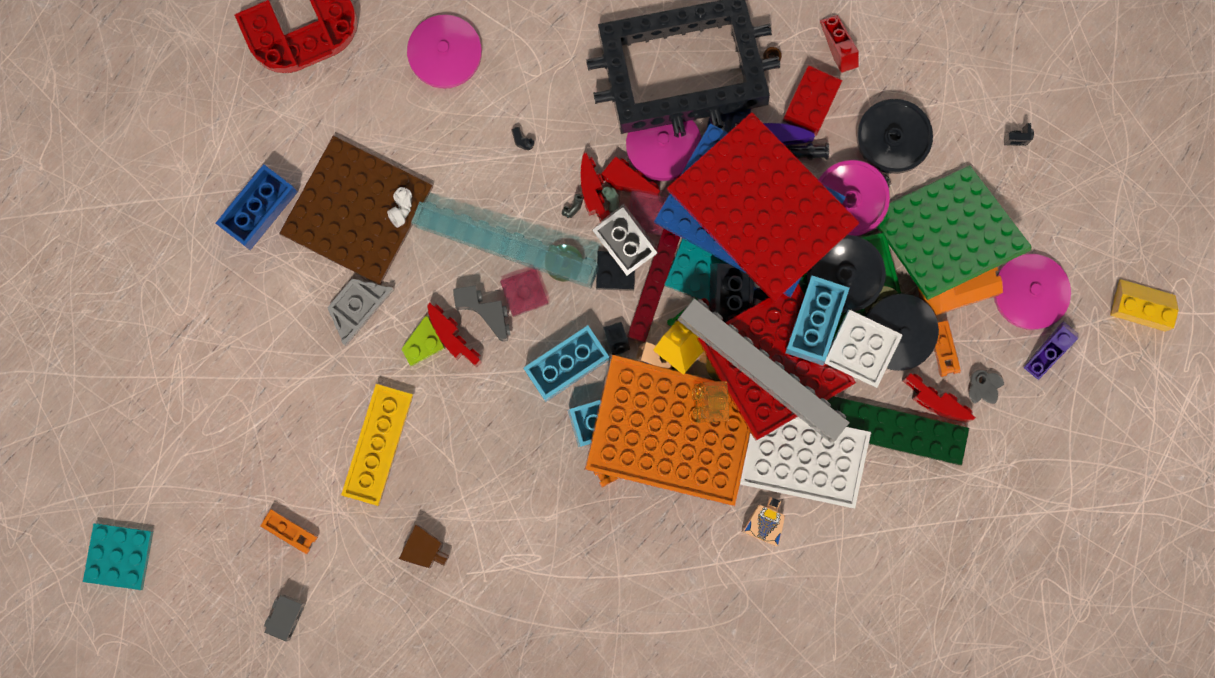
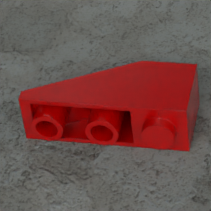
(840, 44)
(625, 179)

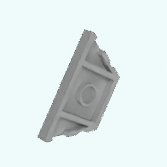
(356, 306)

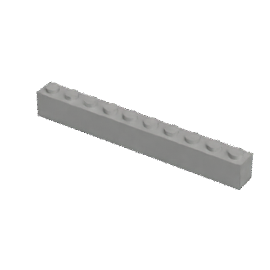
(763, 370)

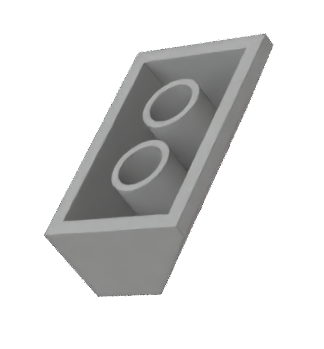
(625, 239)

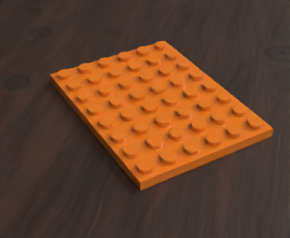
(651, 437)

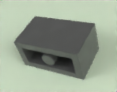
(284, 617)

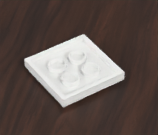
(862, 348)

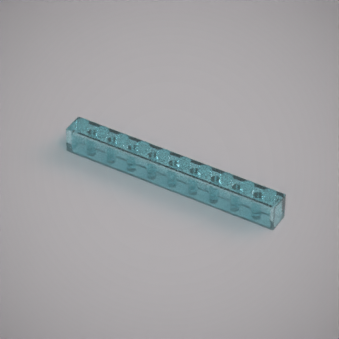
(505, 245)

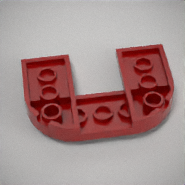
(303, 46)

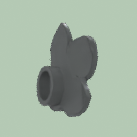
(987, 388)

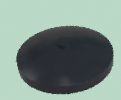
(894, 136)
(856, 266)
(914, 321)

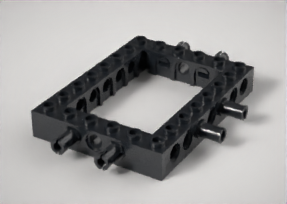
(688, 106)

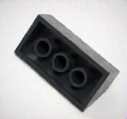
(729, 291)

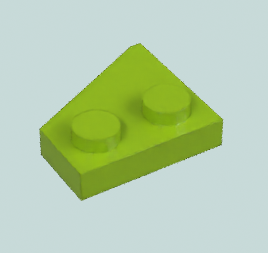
(422, 343)

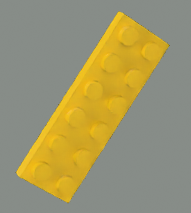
(377, 445)

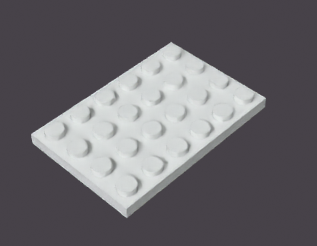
(806, 464)

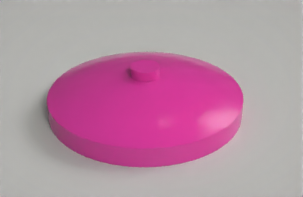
(444, 51)
(660, 153)
(864, 190)
(1033, 292)

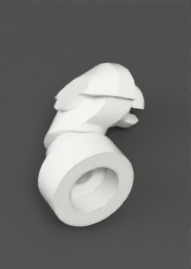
(403, 200)

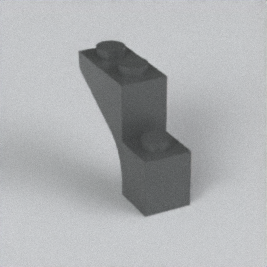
(493, 312)

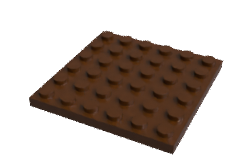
(346, 210)

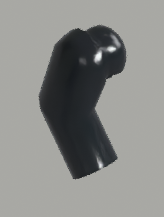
(520, 141)

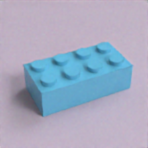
(817, 320)
(566, 363)

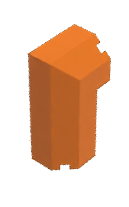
(970, 292)

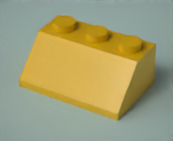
(1145, 306)
(679, 347)

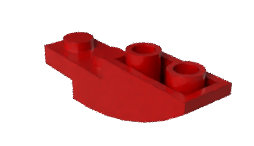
(592, 184)
(446, 331)
(943, 405)

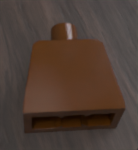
(423, 549)

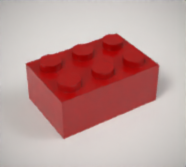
(812, 100)

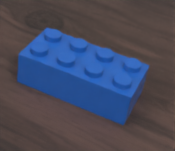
(256, 207)

